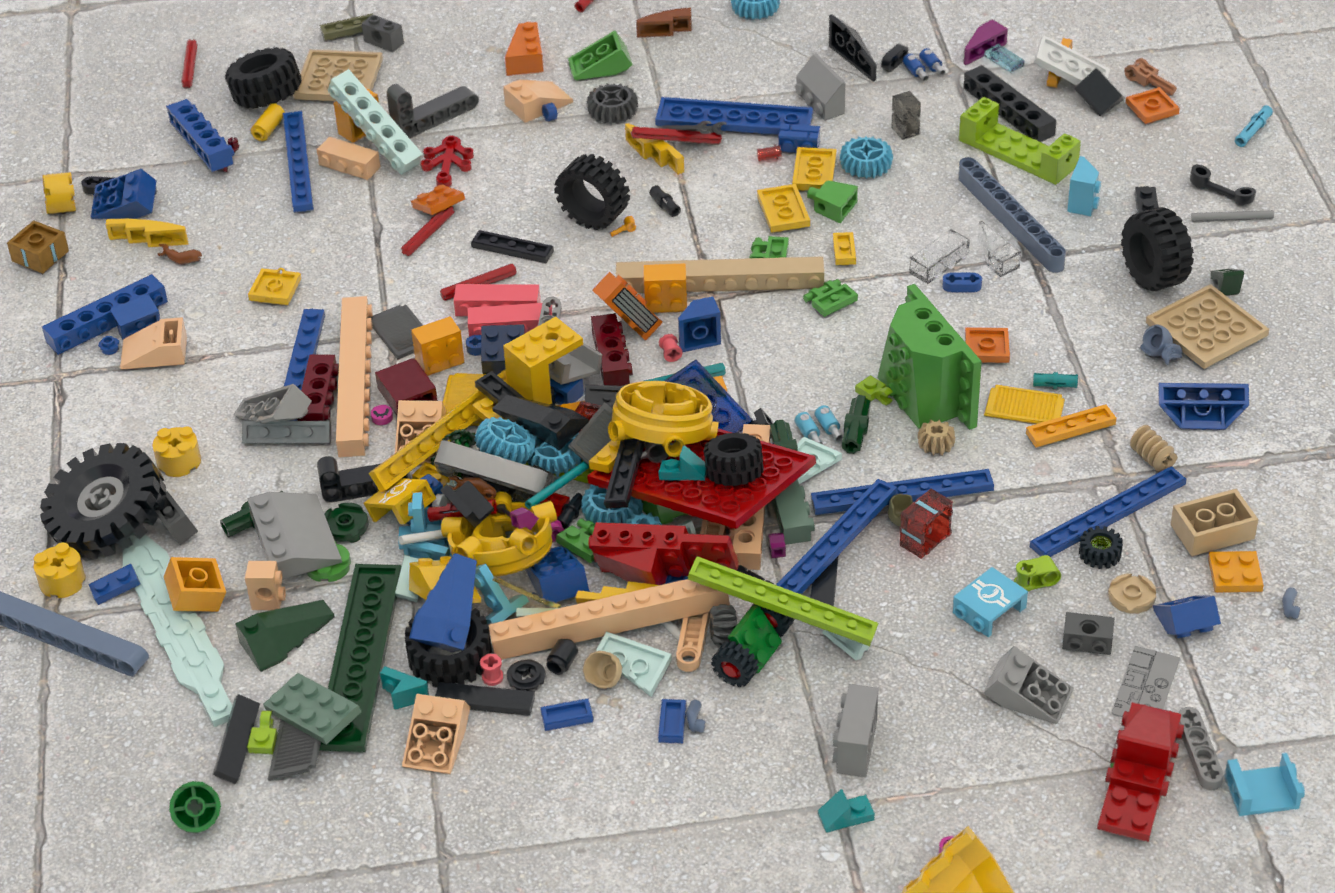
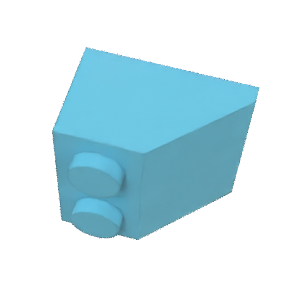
(1084, 188)

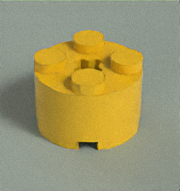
(58, 193)
(176, 451)
(59, 571)

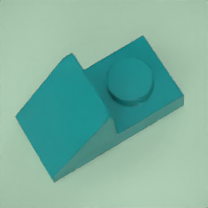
(687, 468)
(402, 686)
(844, 812)

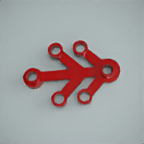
(449, 145)

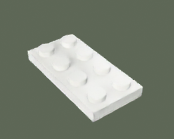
(1065, 61)

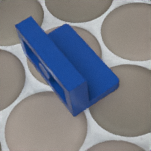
(135, 315)

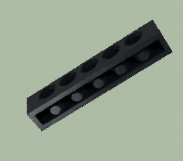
(1012, 104)

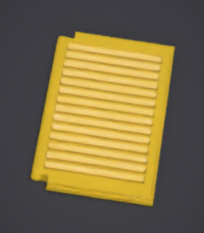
(458, 389)
(1023, 404)

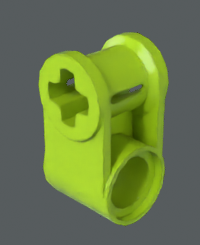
(1038, 572)

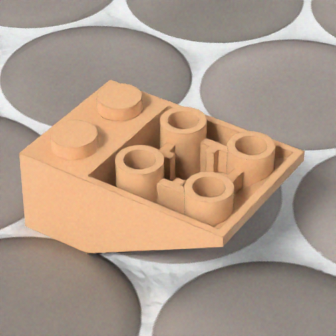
(156, 345)
(414, 419)
(435, 733)

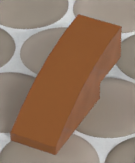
(664, 23)

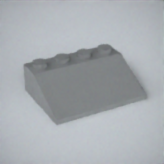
(293, 532)

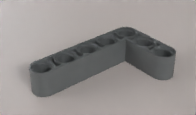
(430, 114)

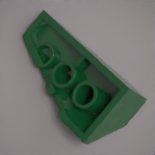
(274, 633)

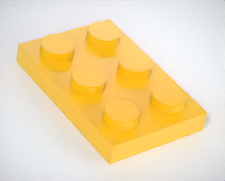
(813, 167)
(783, 208)

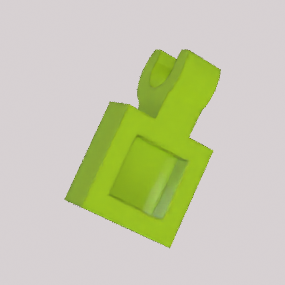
(874, 389)
(263, 739)

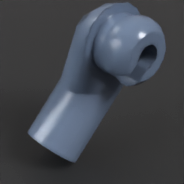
(1288, 601)
(692, 717)

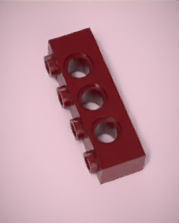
(610, 343)
(319, 386)

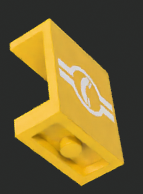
(397, 499)

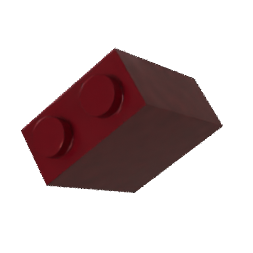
(405, 383)

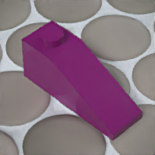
(984, 38)

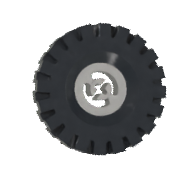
(103, 500)

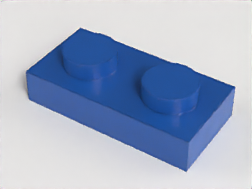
(114, 584)

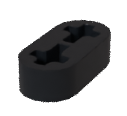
(894, 57)

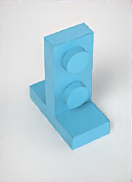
(418, 523)
(495, 597)

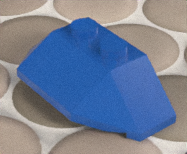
(1203, 404)

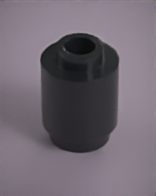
(561, 656)

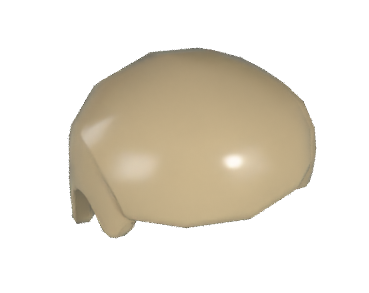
(602, 669)

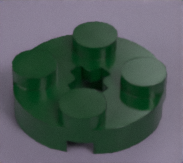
(354, 528)

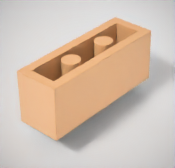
(348, 158)

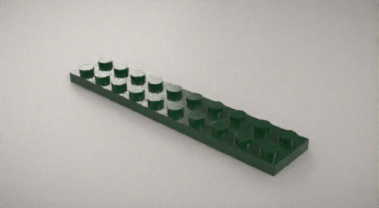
(363, 649)

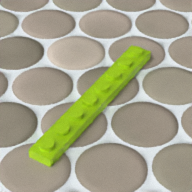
(783, 601)

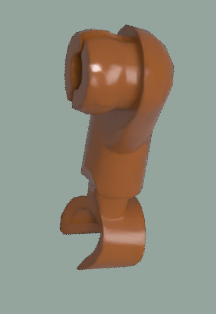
(181, 257)
(482, 486)

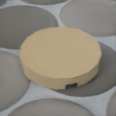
(1132, 593)

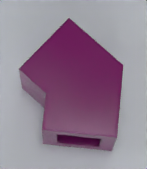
(523, 518)
(777, 545)

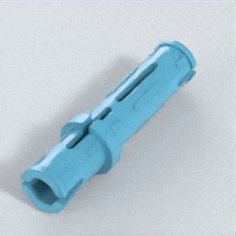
(1257, 121)

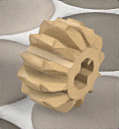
(936, 437)

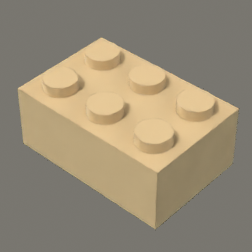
(1214, 522)

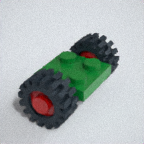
(751, 645)

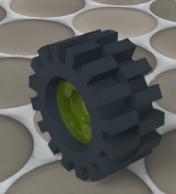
(1100, 556)

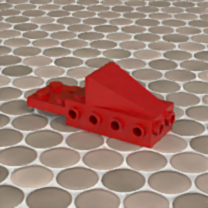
(648, 556)
(1140, 770)

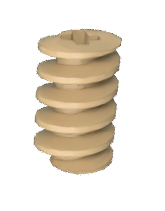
(1153, 448)

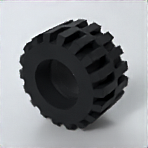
(733, 459)

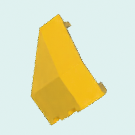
(961, 868)

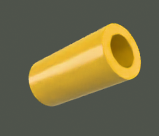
(267, 122)

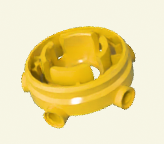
(656, 415)
(488, 541)

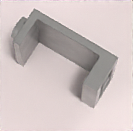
(576, 365)

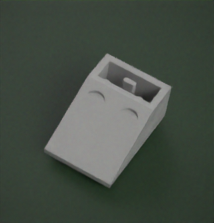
(1028, 687)

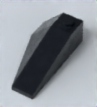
(850, 46)
(545, 421)

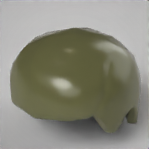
(896, 506)

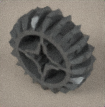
(612, 103)

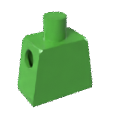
(834, 199)

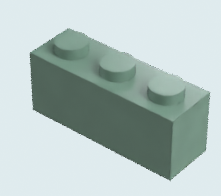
(793, 514)

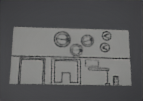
(1146, 680)

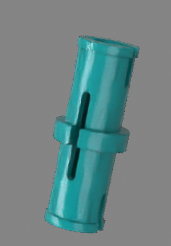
(1055, 380)

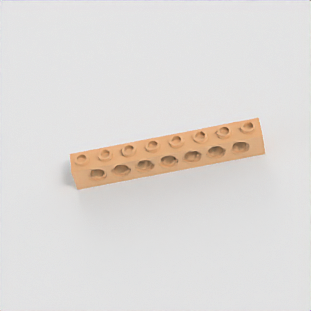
(749, 536)

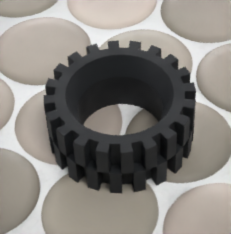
(581, 202)
(454, 667)

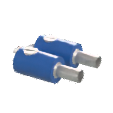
(927, 58)

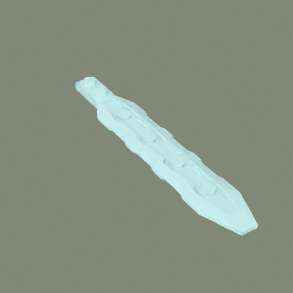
(179, 632)

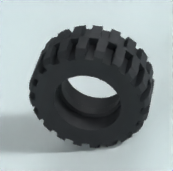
(263, 77)
(1157, 249)

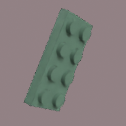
(312, 708)

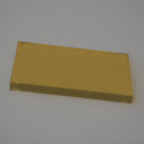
(526, 592)

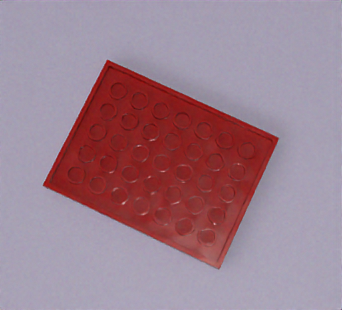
(715, 502)

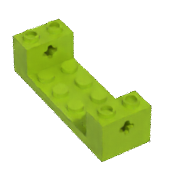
(982, 131)

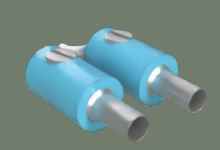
(824, 417)

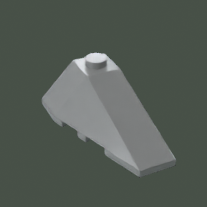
(274, 405)

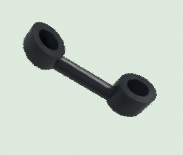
(1201, 176)

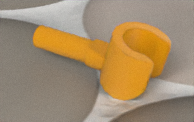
(629, 225)

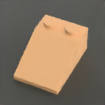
(528, 96)

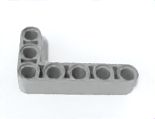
(457, 458)

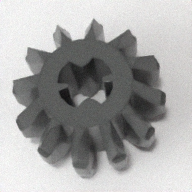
(722, 623)

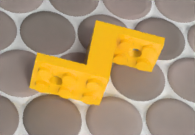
(528, 362)

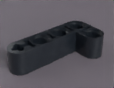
(346, 483)

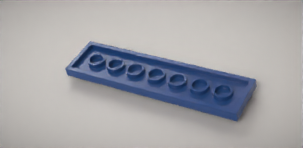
(738, 115)

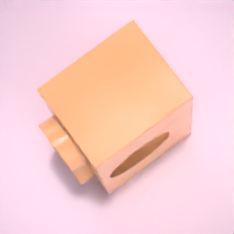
(264, 585)

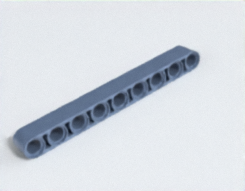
(1012, 215)
(71, 635)

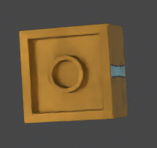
(38, 246)

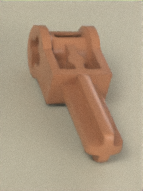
(1147, 74)

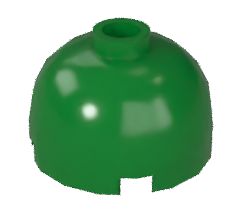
(194, 806)

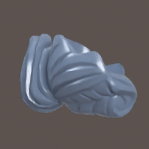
(1159, 342)

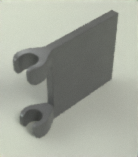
(701, 127)

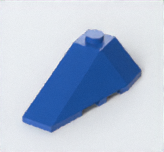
(447, 610)

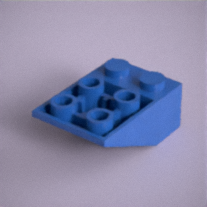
(124, 196)
(558, 575)

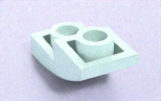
(402, 588)

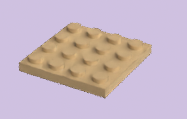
(326, 64)
(1208, 326)

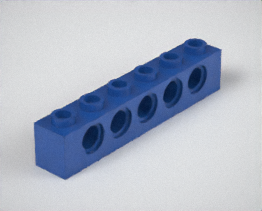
(200, 135)
(96, 317)

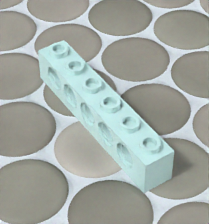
(383, 124)

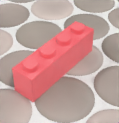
(493, 295)
(504, 315)

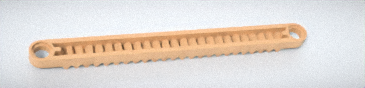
(695, 627)

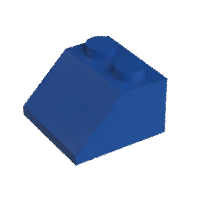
(699, 325)
(1188, 614)

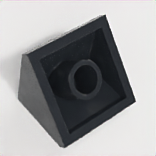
(1099, 92)

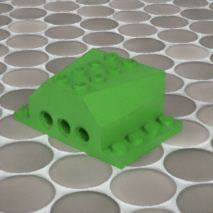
(929, 365)

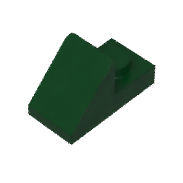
(1229, 280)

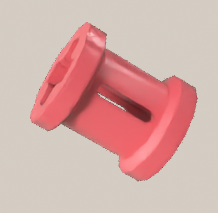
(672, 351)
(491, 665)

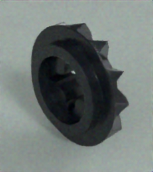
(522, 668)

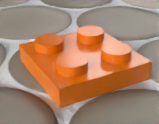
(1152, 105)
(437, 200)
(989, 343)

